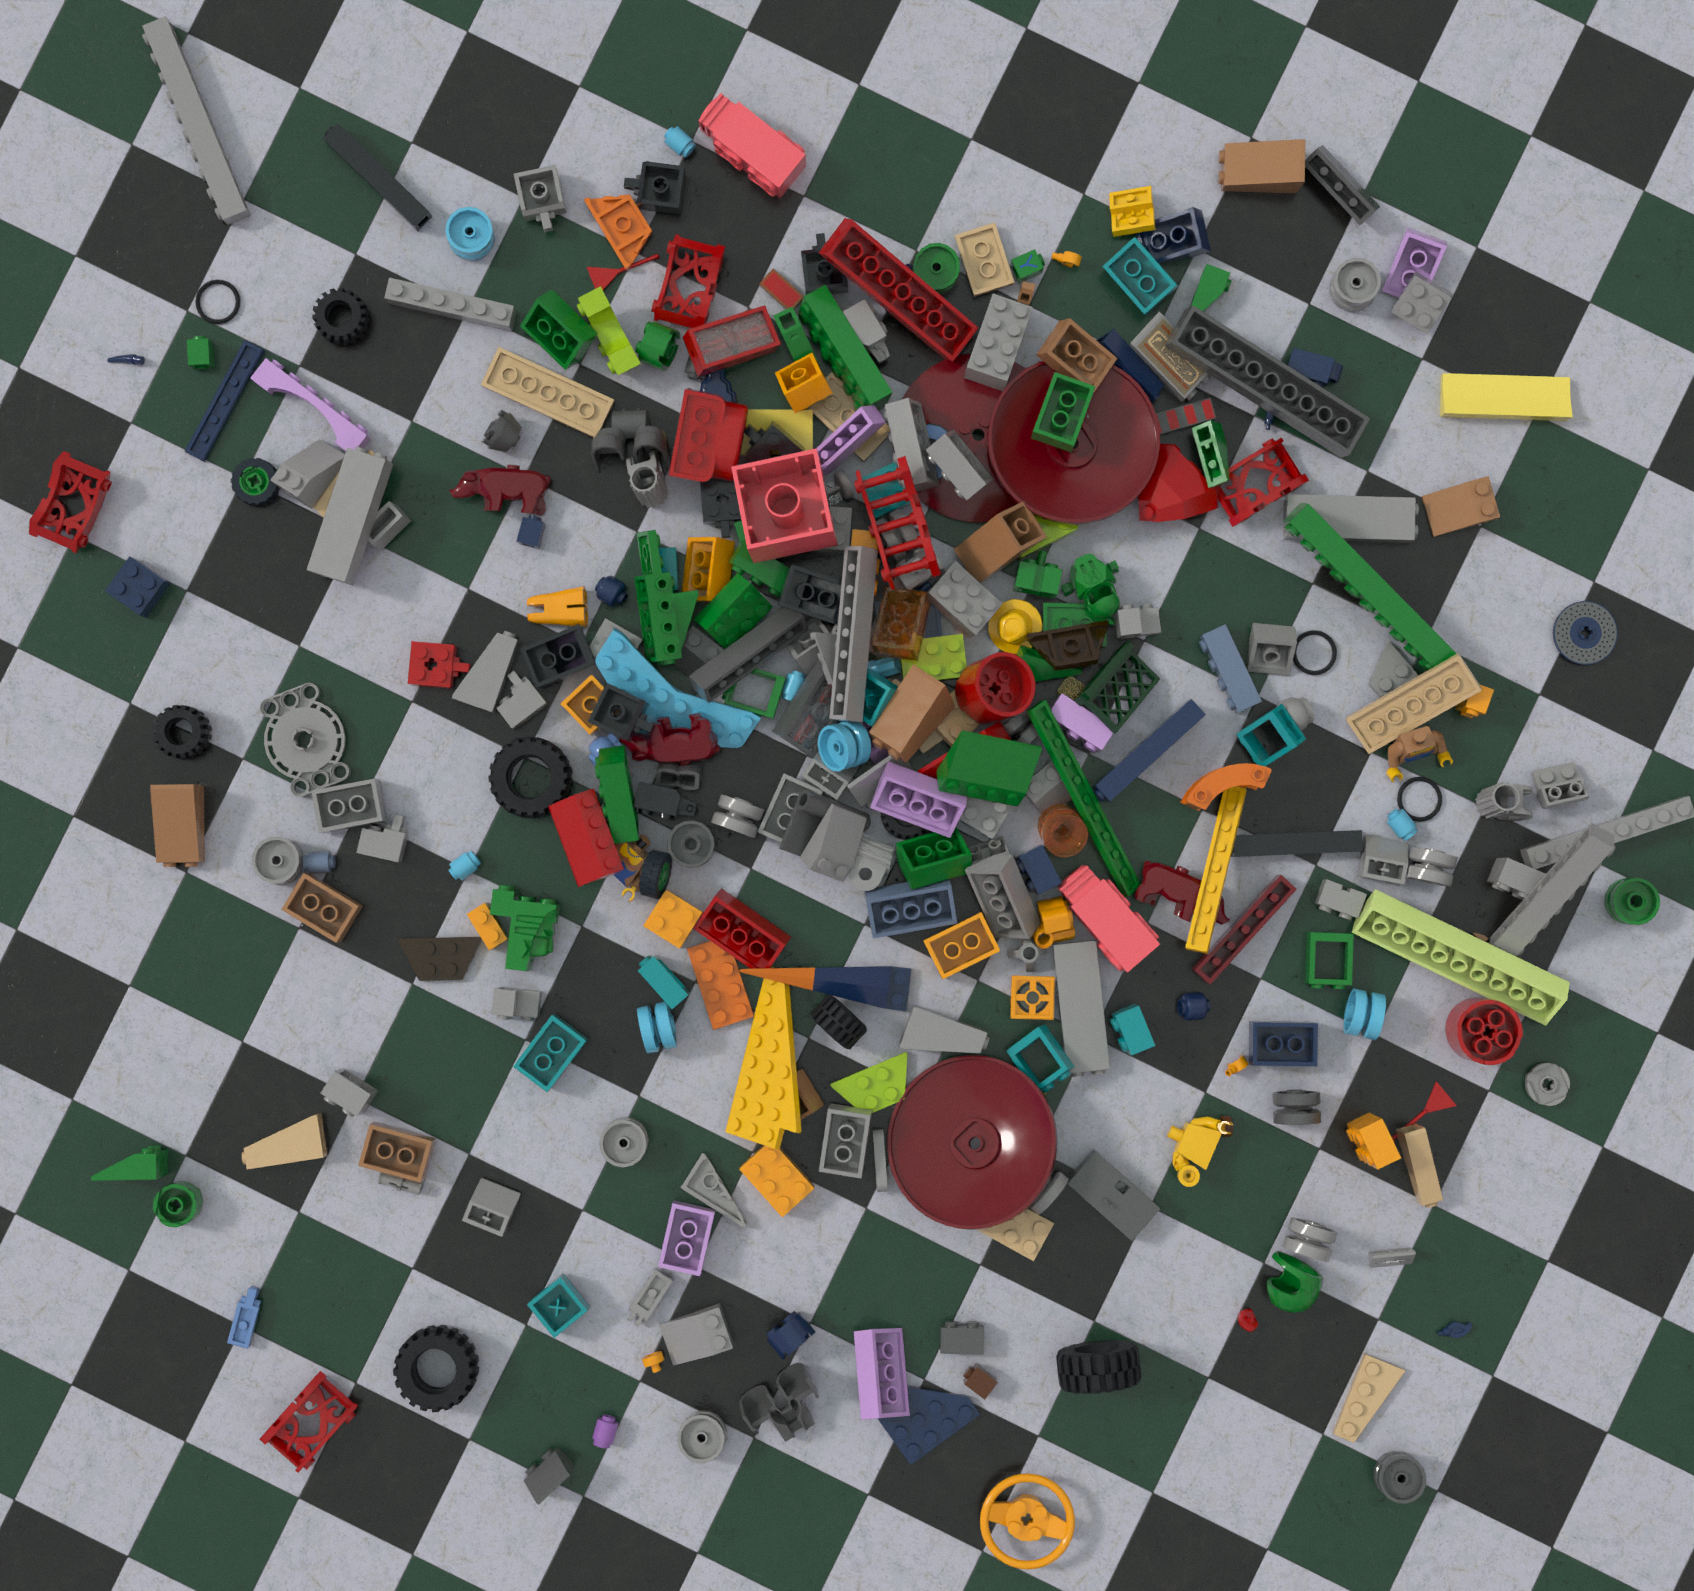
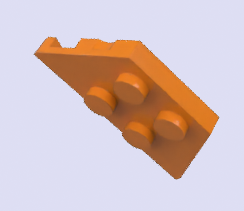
(621, 225)

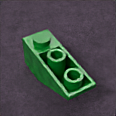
(793, 334)

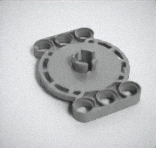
(322, 746)

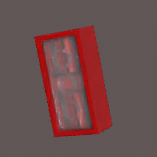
(731, 340)

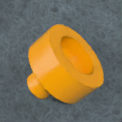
(653, 1360)

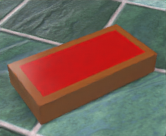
(781, 290)

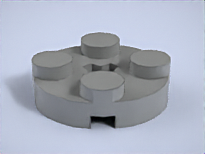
(1540, 1094)

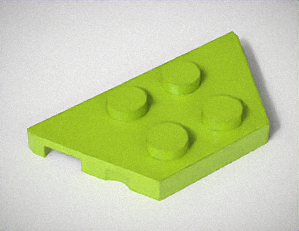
(876, 1085)

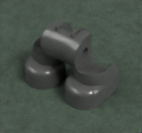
(630, 425)
(759, 1405)

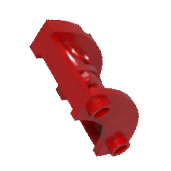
(712, 264)
(1288, 481)
(44, 513)
(279, 1434)

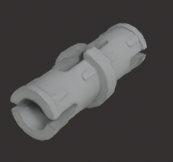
(400, 1183)

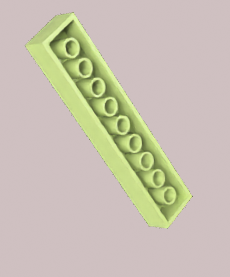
(1461, 957)

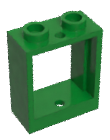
(774, 699)
(1310, 978)

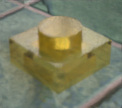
(1071, 687)

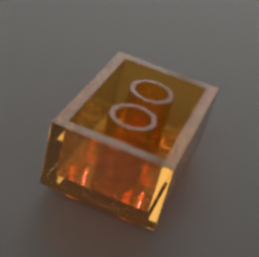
(901, 623)

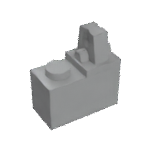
(524, 702)
(386, 844)

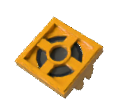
(1032, 997)

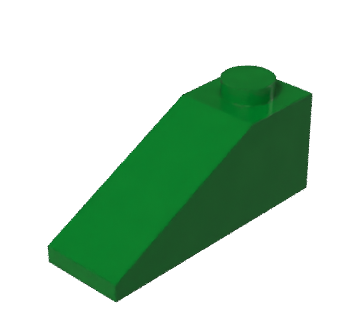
(1210, 287)
(1212, 452)
(1040, 667)

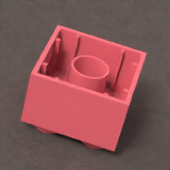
(784, 506)

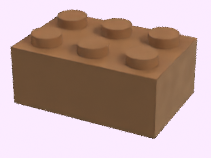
(322, 907)
(397, 1152)

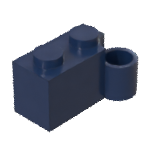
(1315, 367)

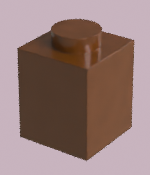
(979, 1380)

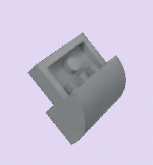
(1559, 785)

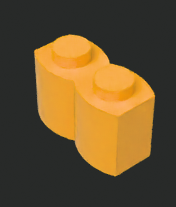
(1054, 914)

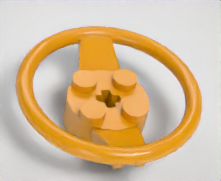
(1042, 1522)

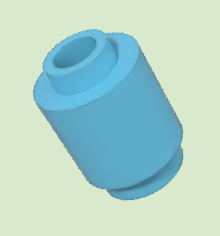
(679, 141)
(792, 685)
(1401, 824)
(464, 865)

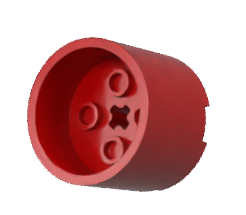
(1010, 683)
(1466, 1028)

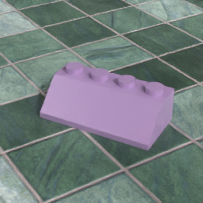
(917, 800)
(881, 1373)

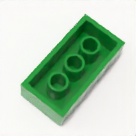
(617, 794)

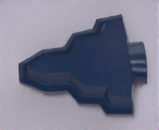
(717, 384)

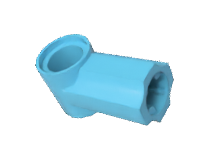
(885, 666)

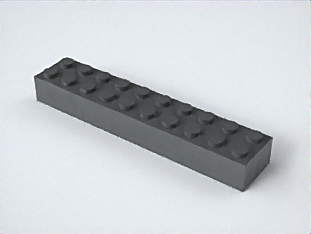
(1267, 381)

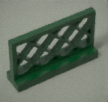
(1103, 678)

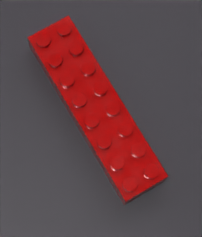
(898, 289)

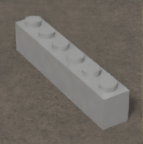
(450, 304)

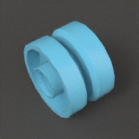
(470, 246)
(844, 745)
(1364, 1014)
(657, 1027)

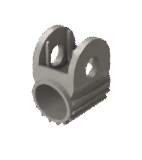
(658, 490)
(1489, 808)
(874, 856)

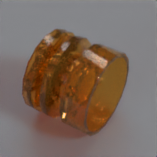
(1072, 835)

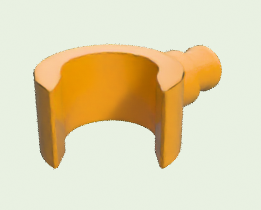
(1068, 258)
(1236, 1066)

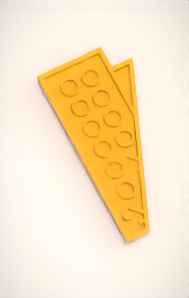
(767, 1083)

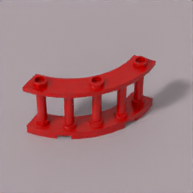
(916, 518)

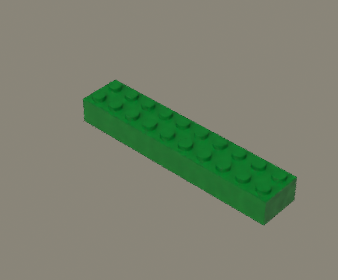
(1368, 586)

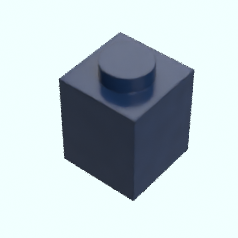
(531, 532)

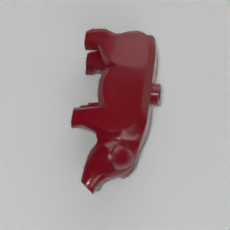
(505, 484)
(675, 744)
(1175, 886)

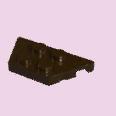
(1070, 645)
(440, 957)

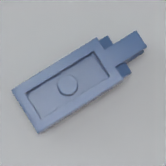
(245, 1319)

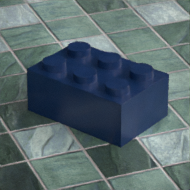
(1283, 1043)

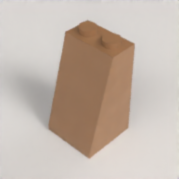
(1263, 166)
(1000, 542)
(911, 714)
(178, 824)

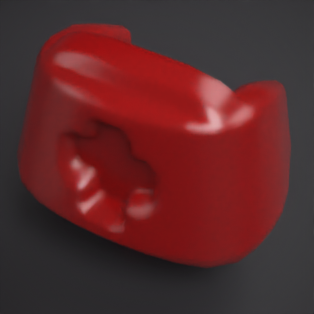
(1247, 1320)

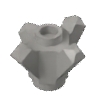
(1028, 953)

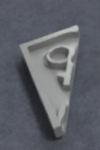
(827, 645)
(708, 1187)

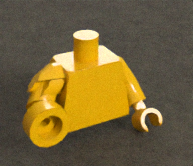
(1195, 1143)

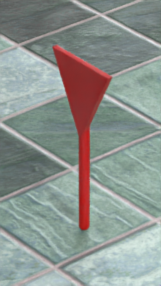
(603, 276)
(1437, 1101)

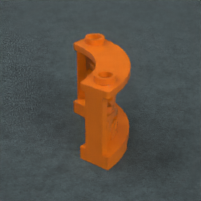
(1213, 783)

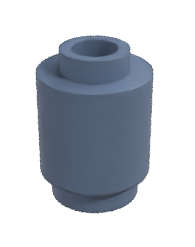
(319, 862)

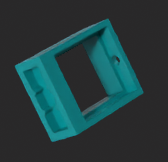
(1279, 718)
(663, 981)
(1043, 1033)

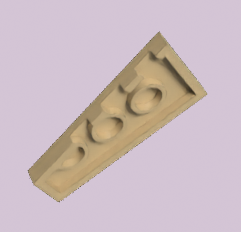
(1367, 1393)

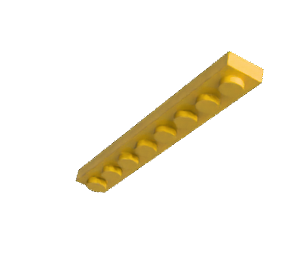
(1216, 869)

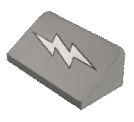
(1391, 1257)

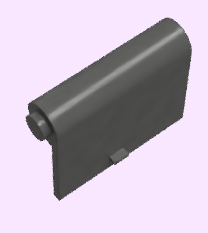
(806, 817)

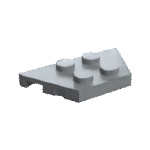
(1390, 671)

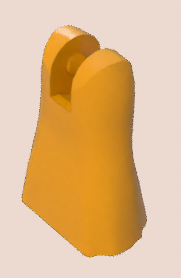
(561, 607)

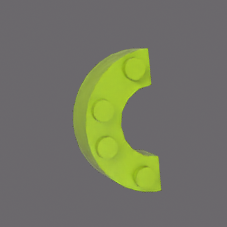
(610, 334)

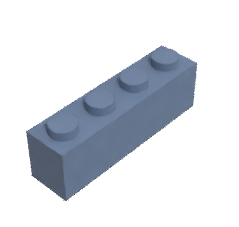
(1230, 669)

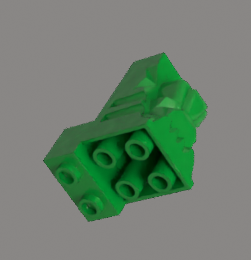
(530, 925)

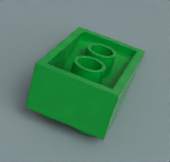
(144, 1165)

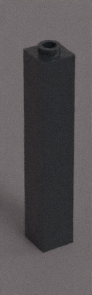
(377, 177)
(1298, 843)

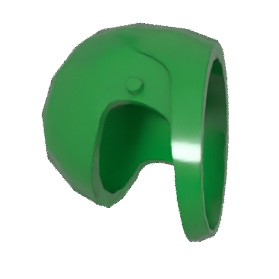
(1296, 1287)

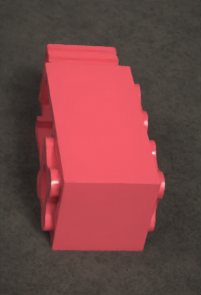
(752, 145)
(1106, 914)

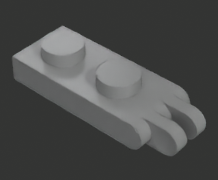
(649, 1296)

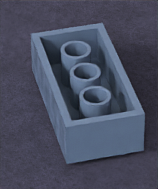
(901, 910)

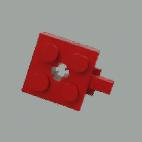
(447, 665)

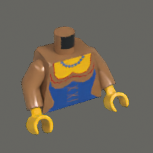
(1413, 746)
(632, 858)

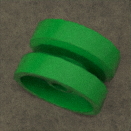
(939, 255)
(1644, 905)

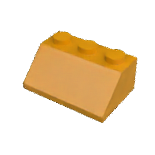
(707, 566)

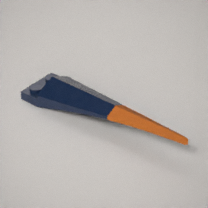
(871, 985)

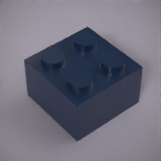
(137, 587)
(1038, 870)

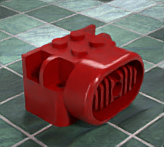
(708, 437)

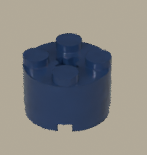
(790, 1335)

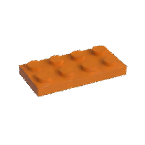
(720, 984)

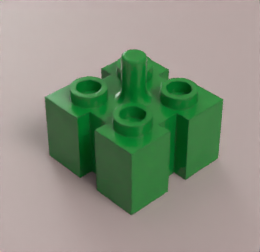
(1037, 577)

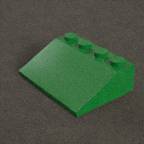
(988, 768)

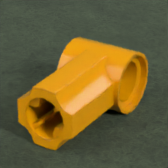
(1048, 939)

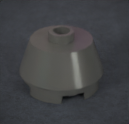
(502, 432)

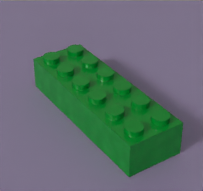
(843, 350)

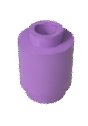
(605, 1431)

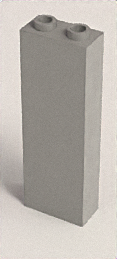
(350, 515)
(1361, 516)
(1081, 1006)

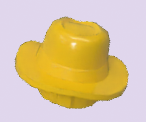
(1012, 623)

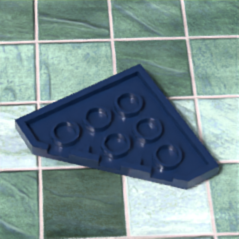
(931, 1421)

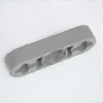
(880, 1161)

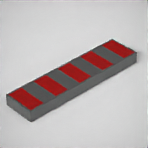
(1185, 416)

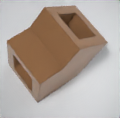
(1026, 292)

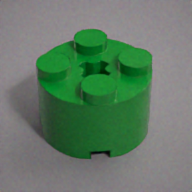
(658, 345)
(168, 1212)

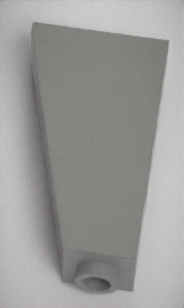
(489, 674)

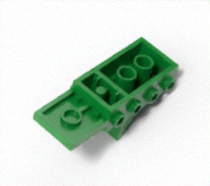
(662, 613)

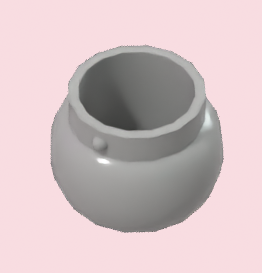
(1299, 710)

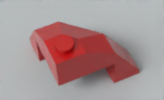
(1175, 489)

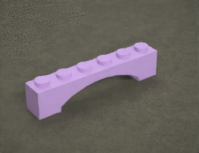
(273, 379)

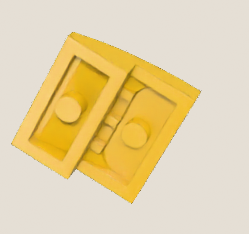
(1132, 211)

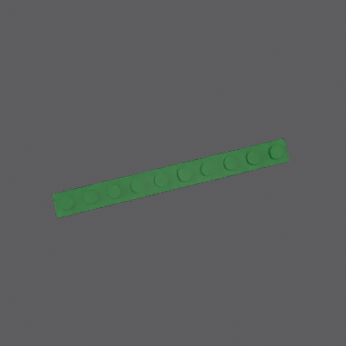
(1084, 798)

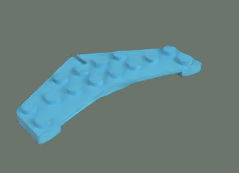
(631, 672)

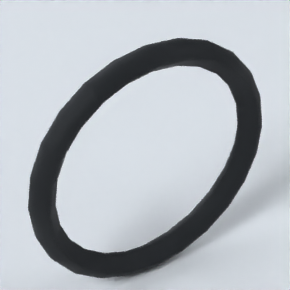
(220, 321)
(1334, 653)
(1439, 794)

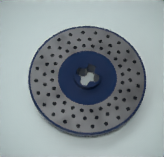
(1574, 645)

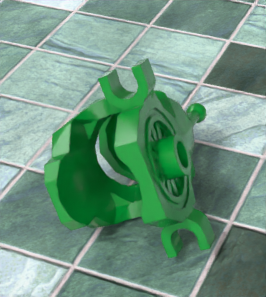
(1094, 586)

